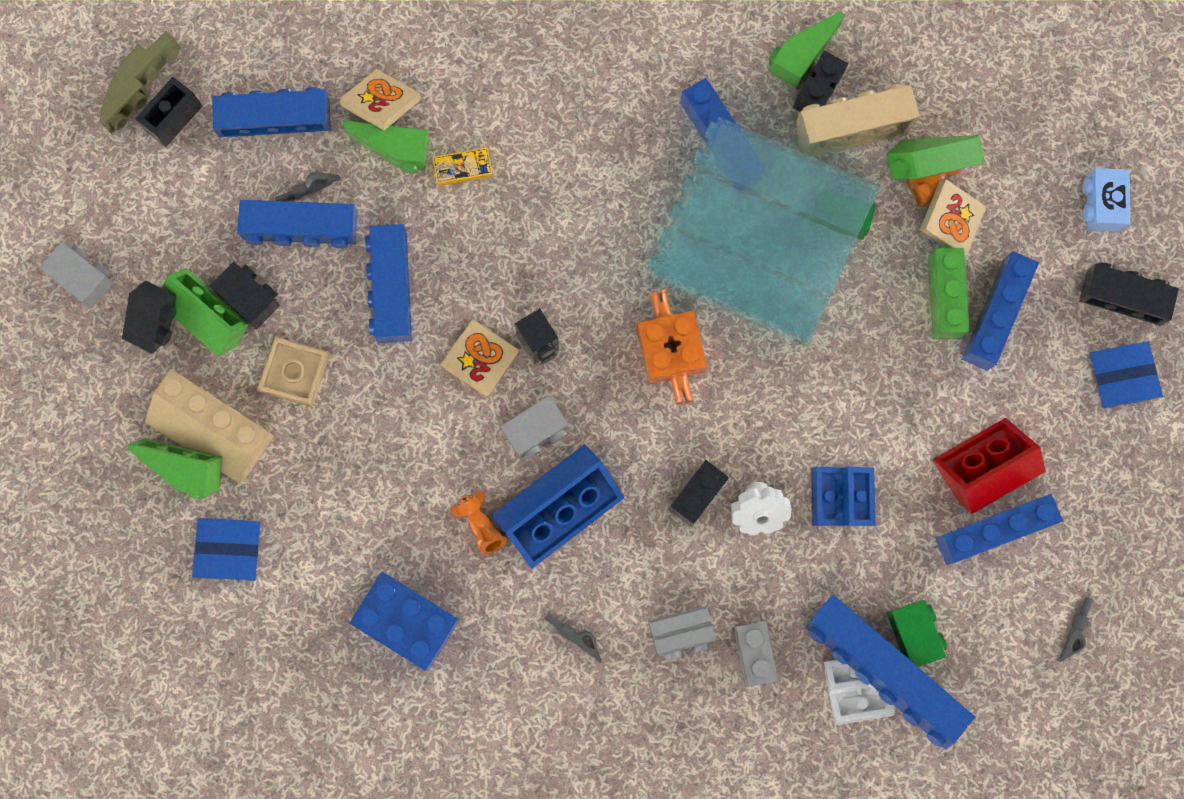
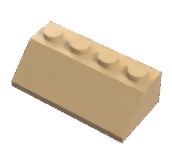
(856, 120)
(206, 425)

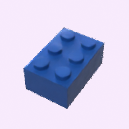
(404, 621)

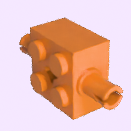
(680, 331)

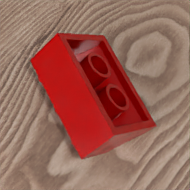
(990, 465)

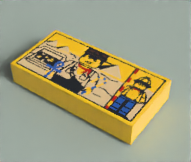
(462, 166)

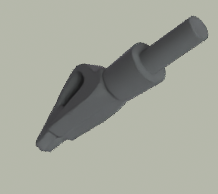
(314, 182)
(1076, 632)
(577, 638)

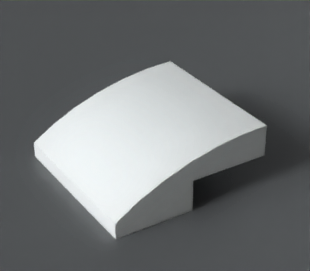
(851, 698)

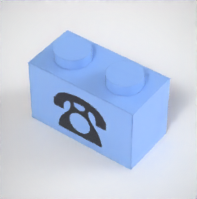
(1107, 199)

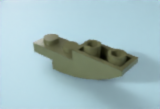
(127, 87)

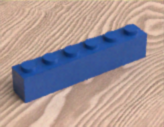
(890, 673)

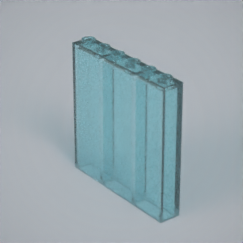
(762, 231)

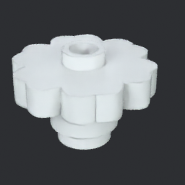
(760, 509)

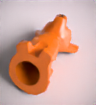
(924, 188)
(481, 526)

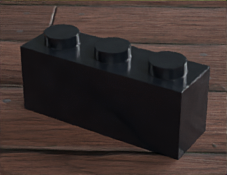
(1129, 294)

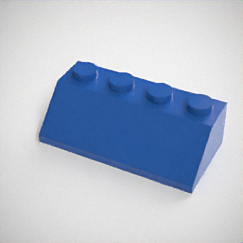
(558, 506)

